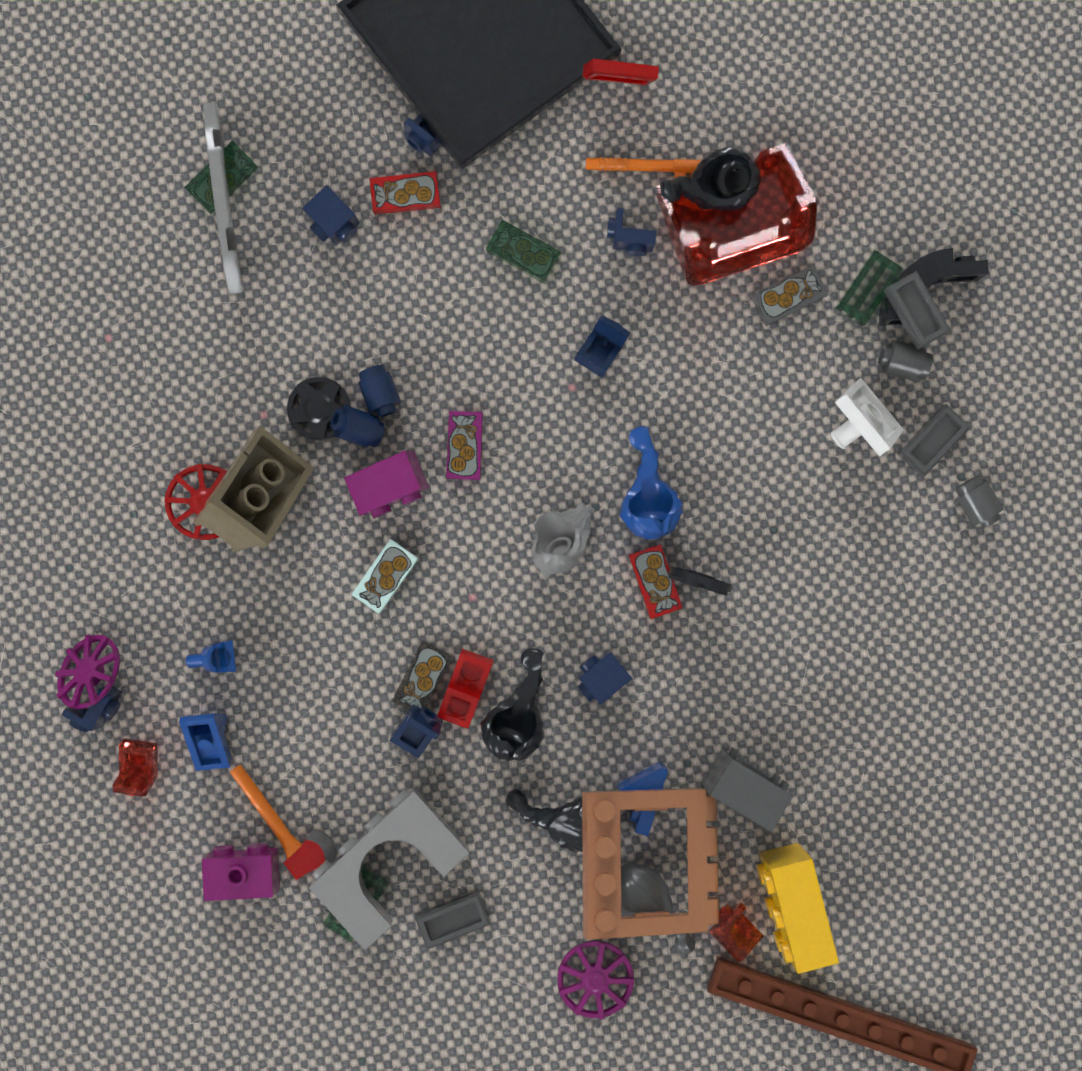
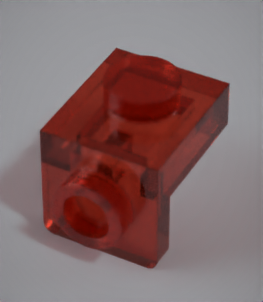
(136, 767)
(736, 931)

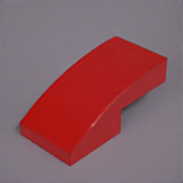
(465, 688)

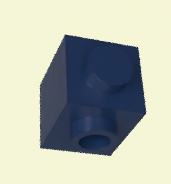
(331, 217)
(602, 677)

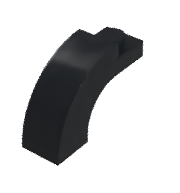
(936, 269)

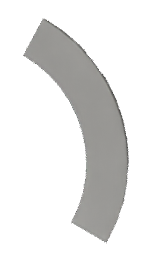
(221, 197)

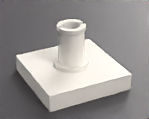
(866, 418)

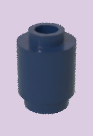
(379, 391)
(357, 427)

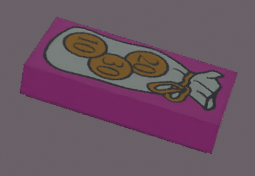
(464, 445)

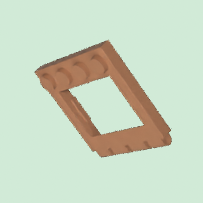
(603, 863)

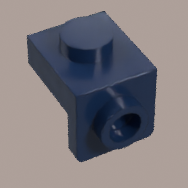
(420, 136)
(634, 241)
(602, 346)
(96, 715)
(416, 730)

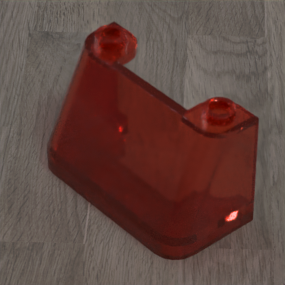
(769, 227)

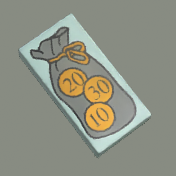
(385, 576)

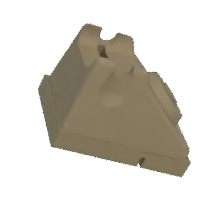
(255, 492)

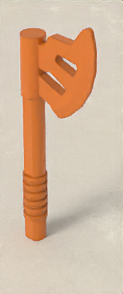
(677, 166)

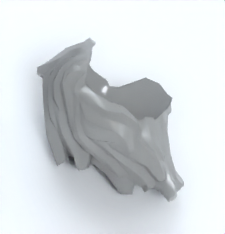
(561, 539)

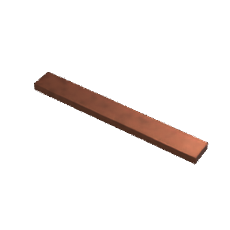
(840, 1017)

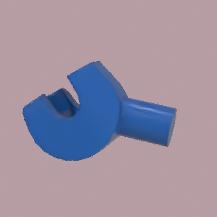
(214, 658)

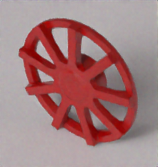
(195, 501)

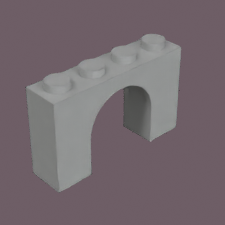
(341, 883)

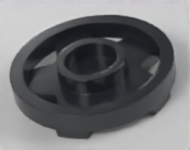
(315, 407)
(700, 580)

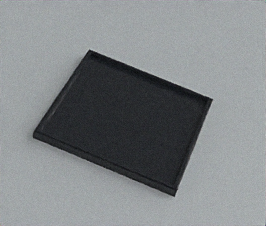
(480, 64)

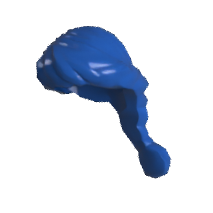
(650, 504)

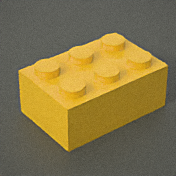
(797, 908)

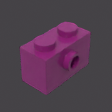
(387, 483)
(240, 873)

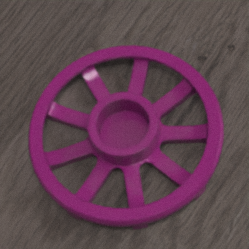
(87, 672)
(595, 980)

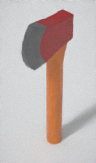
(300, 857)

